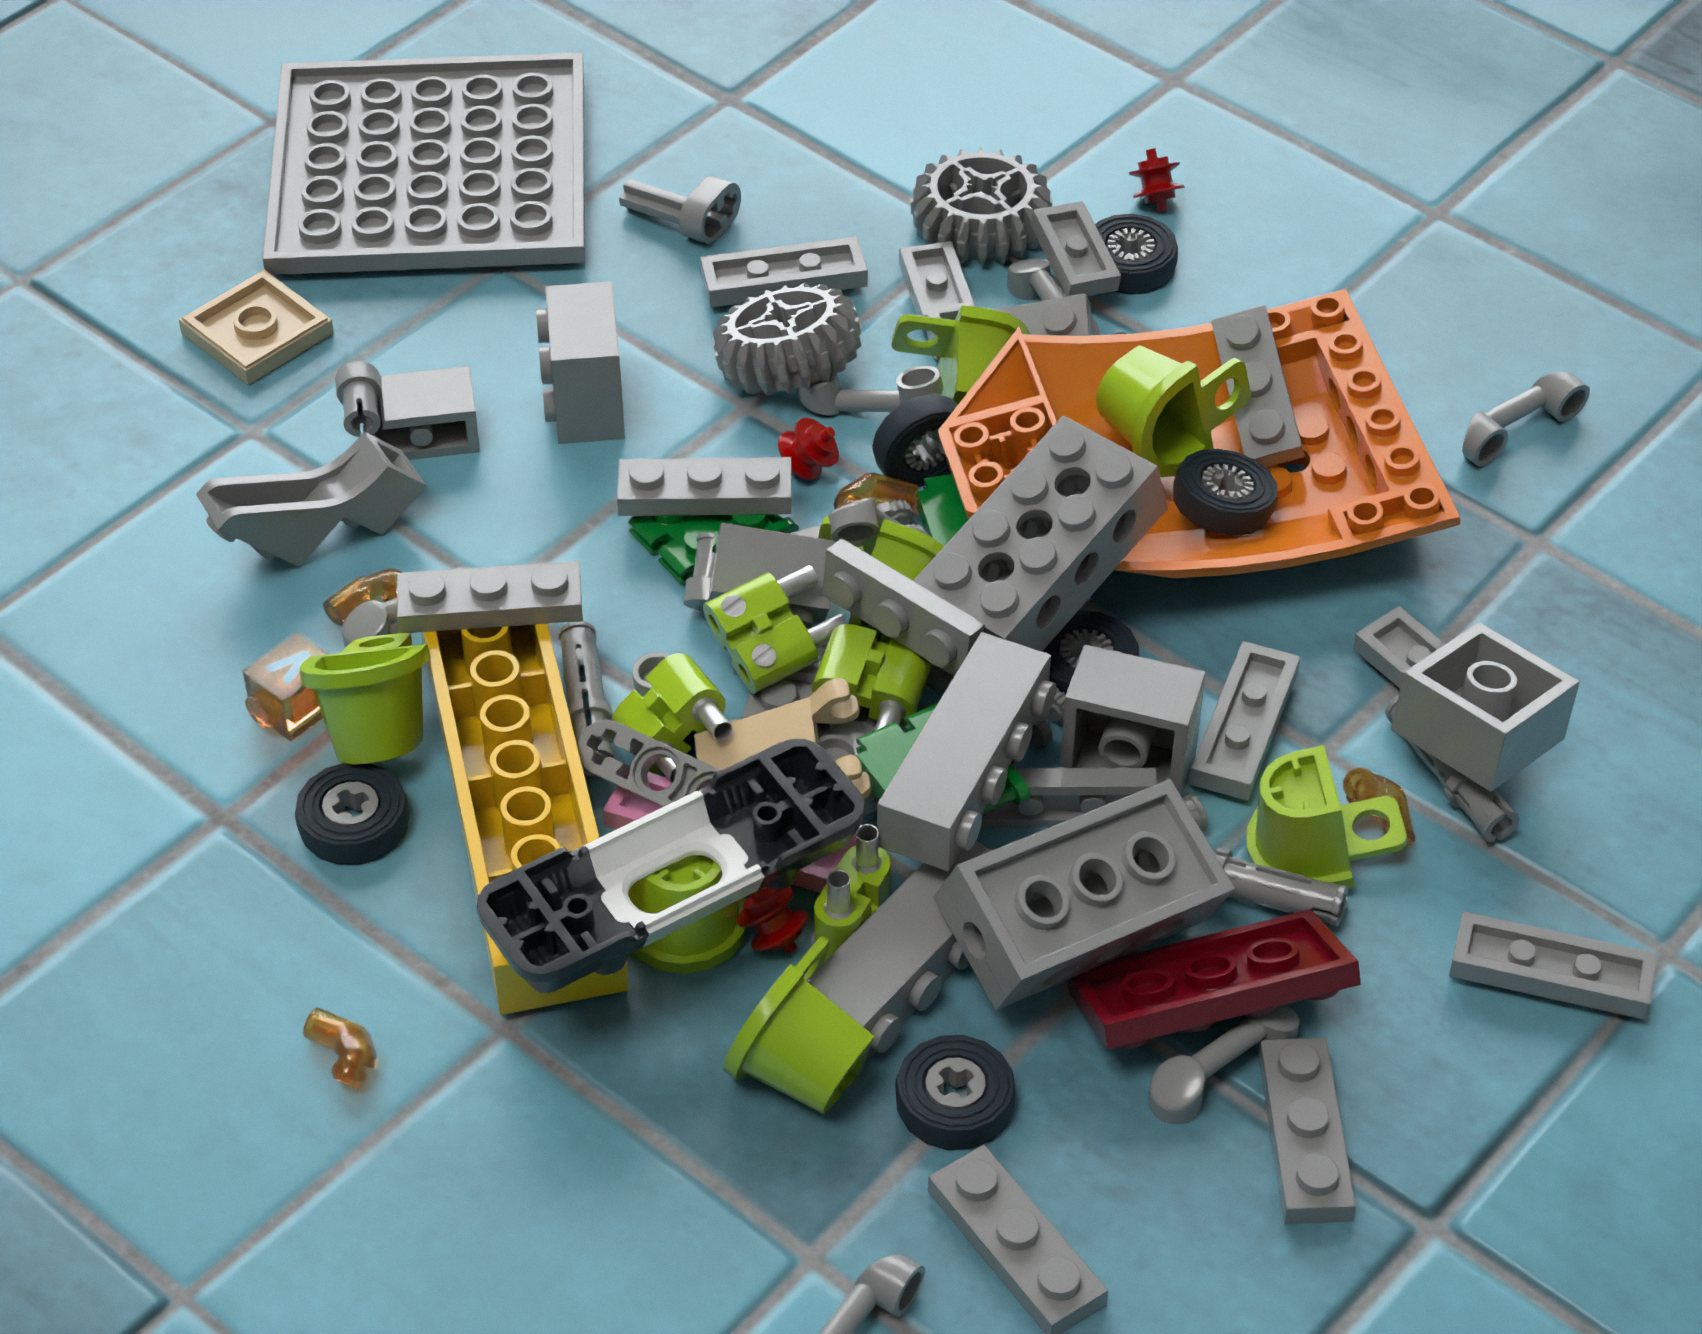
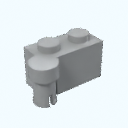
(414, 411)
(750, 552)

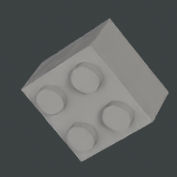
(581, 362)
(1484, 706)
(1132, 715)

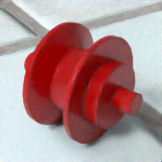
(1156, 179)
(809, 448)
(772, 919)

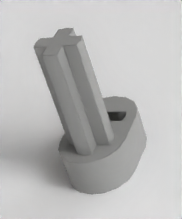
(700, 215)

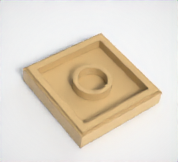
(256, 327)

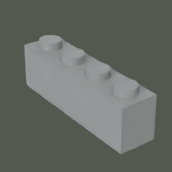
(965, 752)
(896, 957)

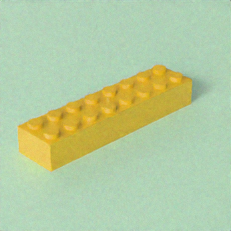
(512, 772)

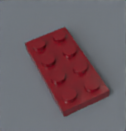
(1214, 979)

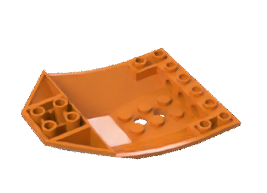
(1363, 458)

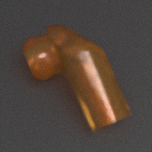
(878, 487)
(361, 590)
(1362, 784)
(347, 1040)

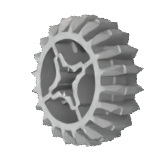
(979, 204)
(787, 339)

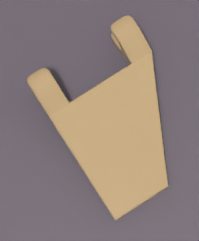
(795, 720)

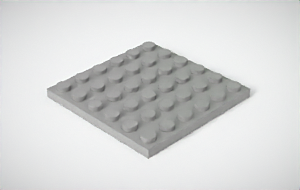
(427, 164)

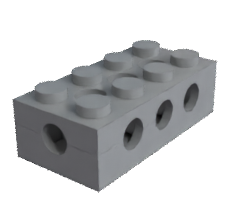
(1048, 535)
(1082, 893)

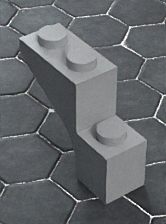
(296, 511)

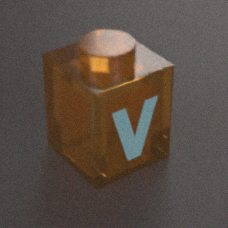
(276, 689)

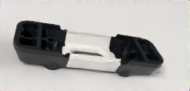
(754, 820)

